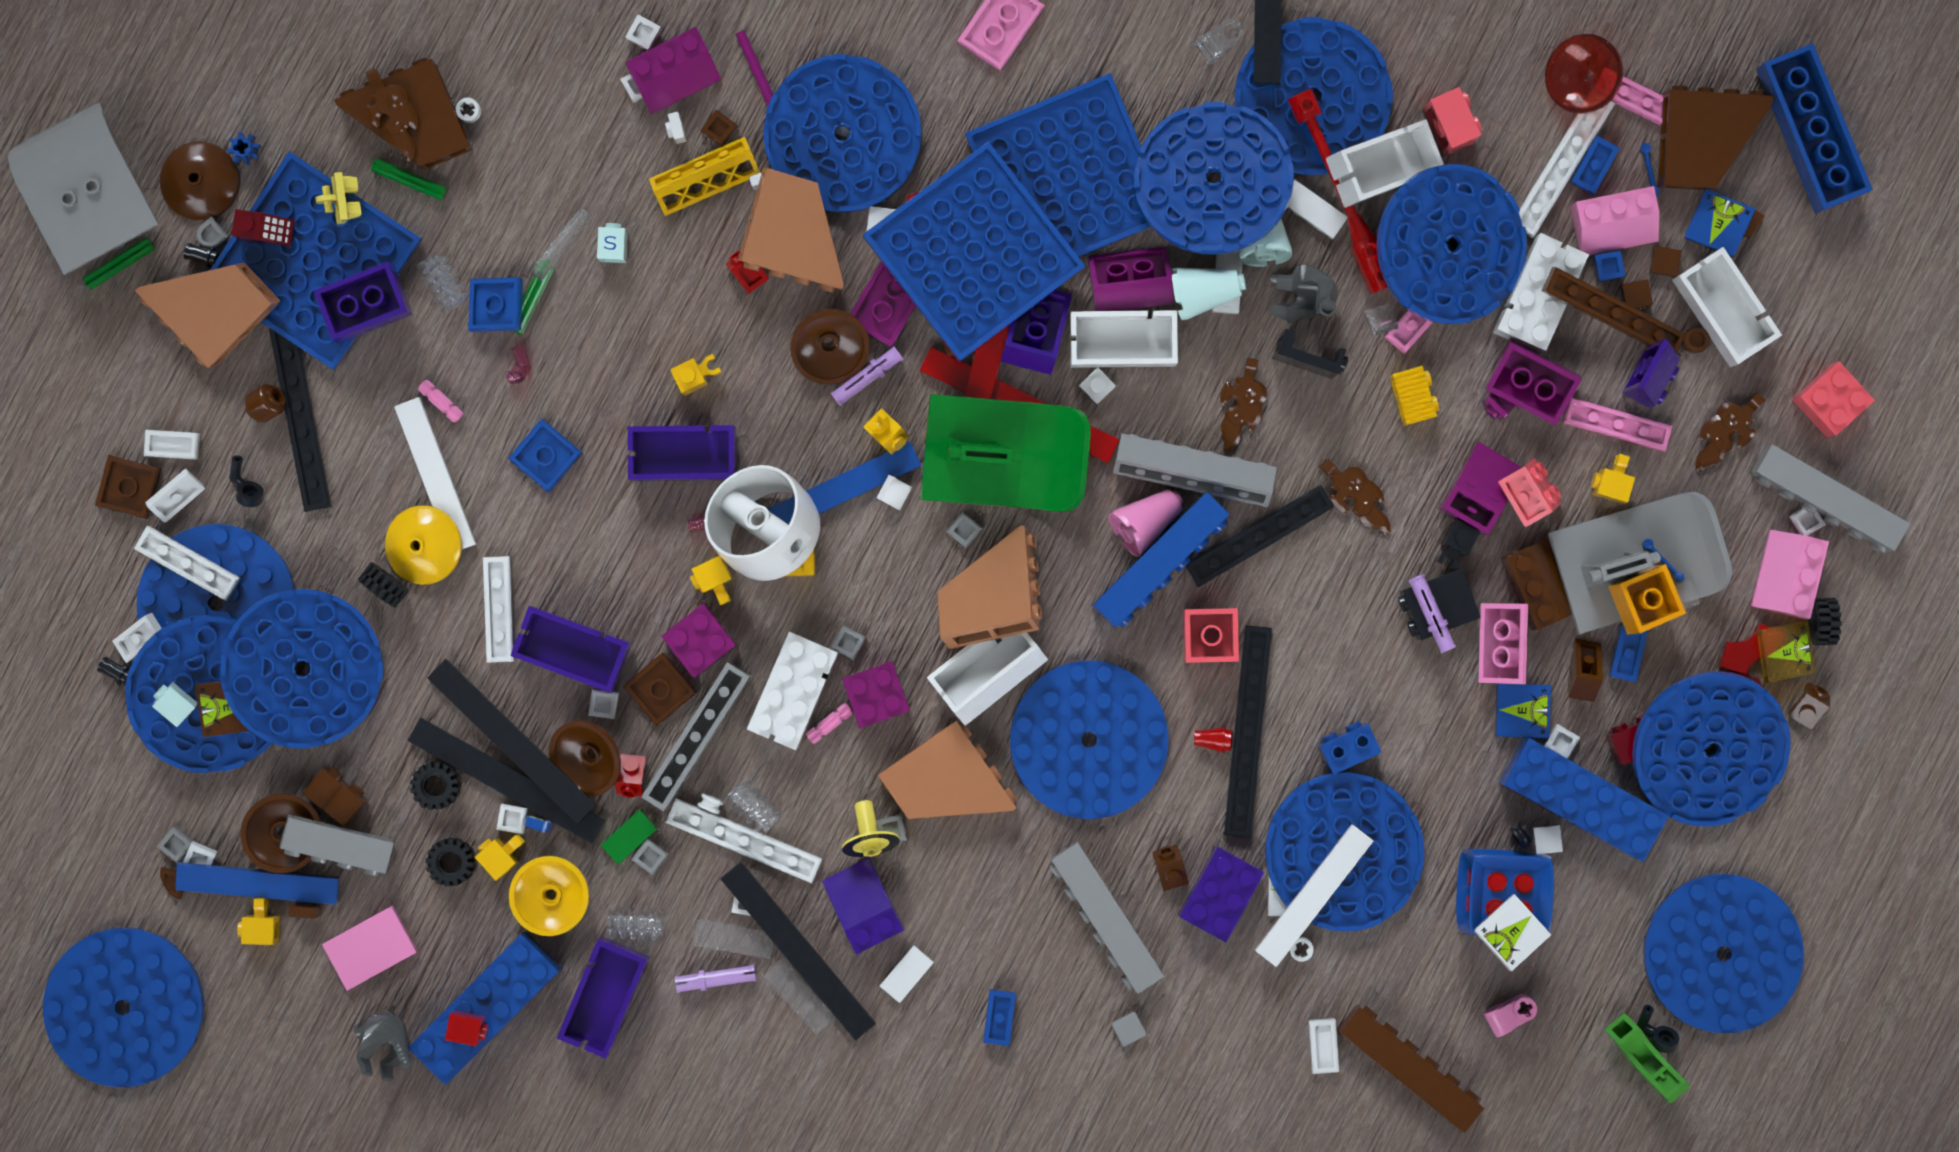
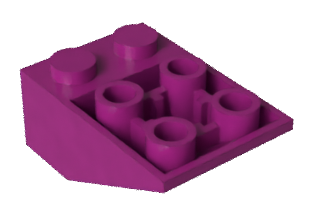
(1475, 493)

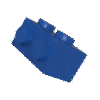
(1349, 747)

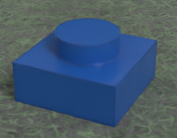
(1609, 266)

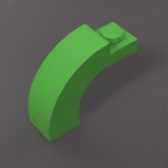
(1646, 1058)

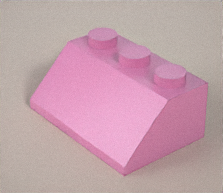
(1616, 221)
(1789, 574)
(1503, 643)

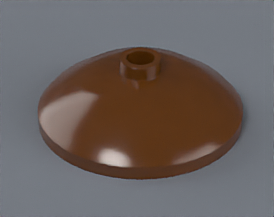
(216, 183)
(830, 361)
(573, 754)
(260, 836)

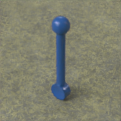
(1645, 149)
(1648, 544)

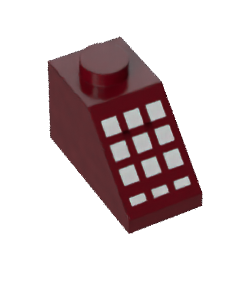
(262, 228)

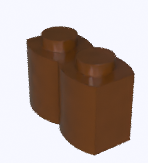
(335, 795)

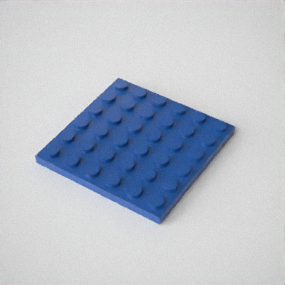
(1075, 162)
(973, 251)
(318, 254)

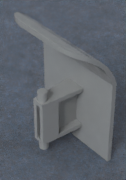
(80, 189)
(1611, 549)

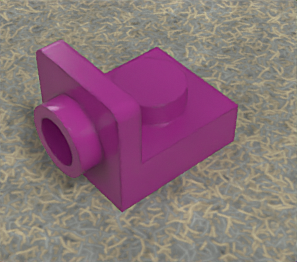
(1497, 407)

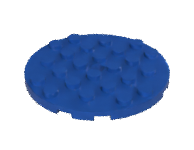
(1342, 69)
(852, 95)
(1223, 214)
(1414, 251)
(232, 548)
(186, 655)
(261, 660)
(1687, 719)
(1096, 778)
(1313, 822)
(1684, 947)
(162, 999)

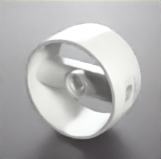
(735, 503)

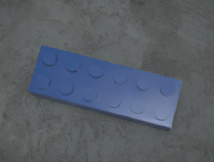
(1814, 128)
(1164, 556)
(1583, 799)
(497, 994)

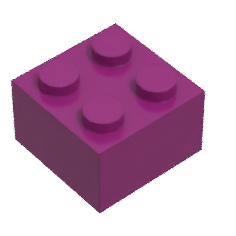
(699, 640)
(876, 694)

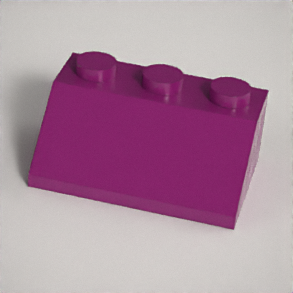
(673, 70)
(1131, 279)
(1533, 382)

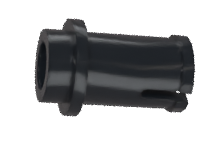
(201, 254)
(113, 670)

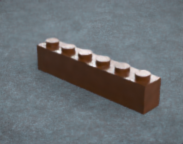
(1410, 1068)

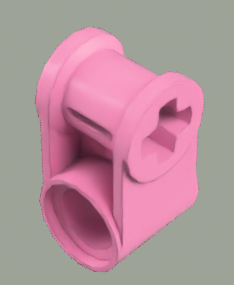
(1507, 1016)

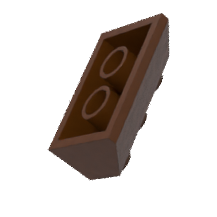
(1538, 583)

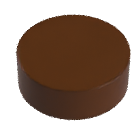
(1696, 340)

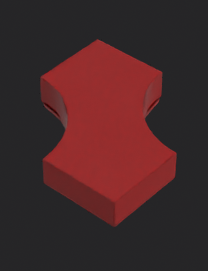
(1740, 655)

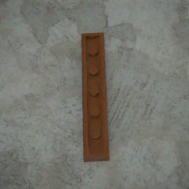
(1609, 310)

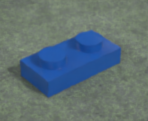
(1594, 165)
(1627, 655)
(999, 1017)

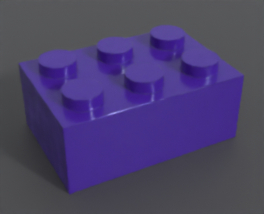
(363, 302)
(1220, 893)

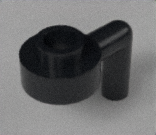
(248, 492)
(1663, 1037)

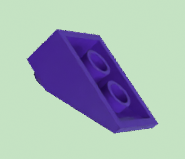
(1037, 334)
(1652, 374)
(862, 905)

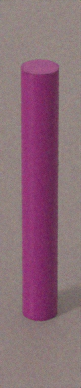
(754, 66)

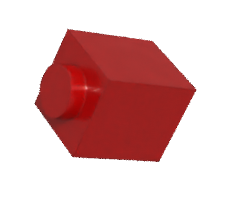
(466, 1028)

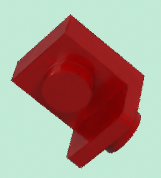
(747, 278)

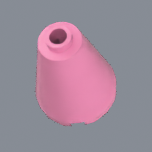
(1145, 520)

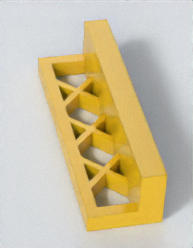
(698, 170)

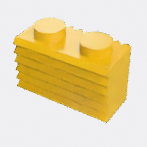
(1414, 395)

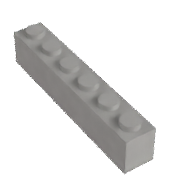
(1194, 470)
(1830, 499)
(696, 736)
(1107, 918)

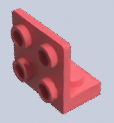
(1531, 492)

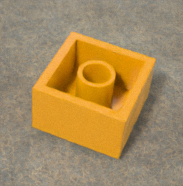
(1646, 599)

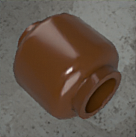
(265, 403)

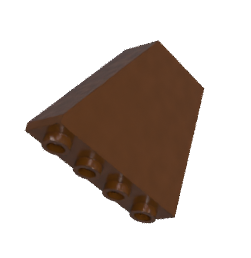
(439, 129)
(1705, 134)

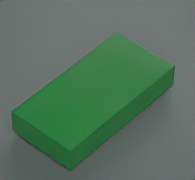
(629, 836)

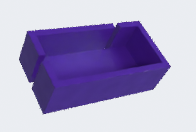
(682, 453)
(571, 649)
(603, 997)

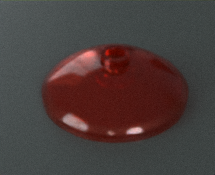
(1569, 68)

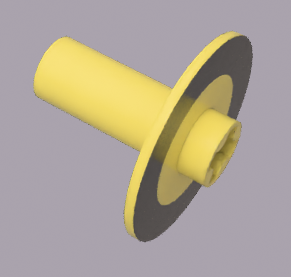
(870, 841)

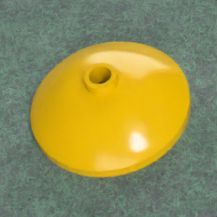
(438, 541)
(530, 900)

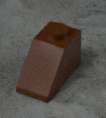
(1585, 670)

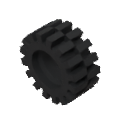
(383, 584)
(1825, 622)
(419, 785)
(435, 867)

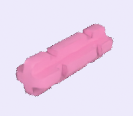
(437, 398)
(829, 723)

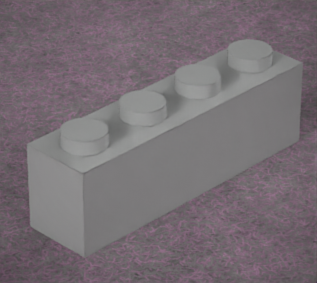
(336, 844)

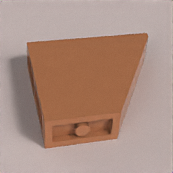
(790, 232)
(211, 309)
(993, 594)
(947, 778)

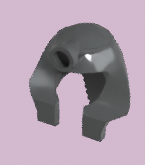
(1314, 291)
(380, 1029)

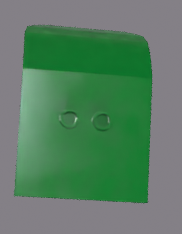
(1005, 453)

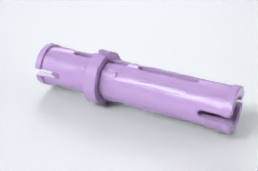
(867, 376)
(1444, 643)
(704, 980)

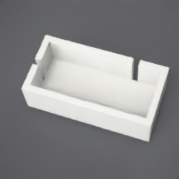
(1383, 162)
(1726, 307)
(1533, 311)
(1123, 339)
(985, 673)
(792, 690)

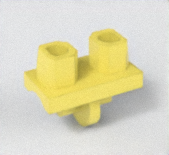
(340, 186)

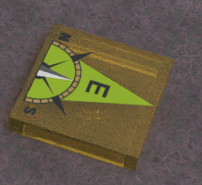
(1786, 651)

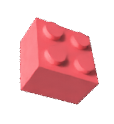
(1452, 121)
(1833, 399)
(1210, 635)

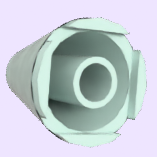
(1269, 248)
(1205, 289)

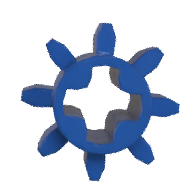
(237, 145)

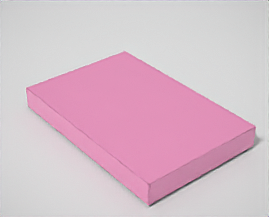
(999, 29)
(369, 948)

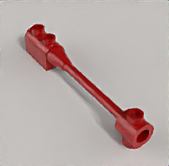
(1363, 240)

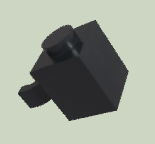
(1458, 540)

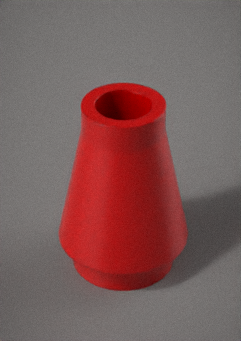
(1215, 739)

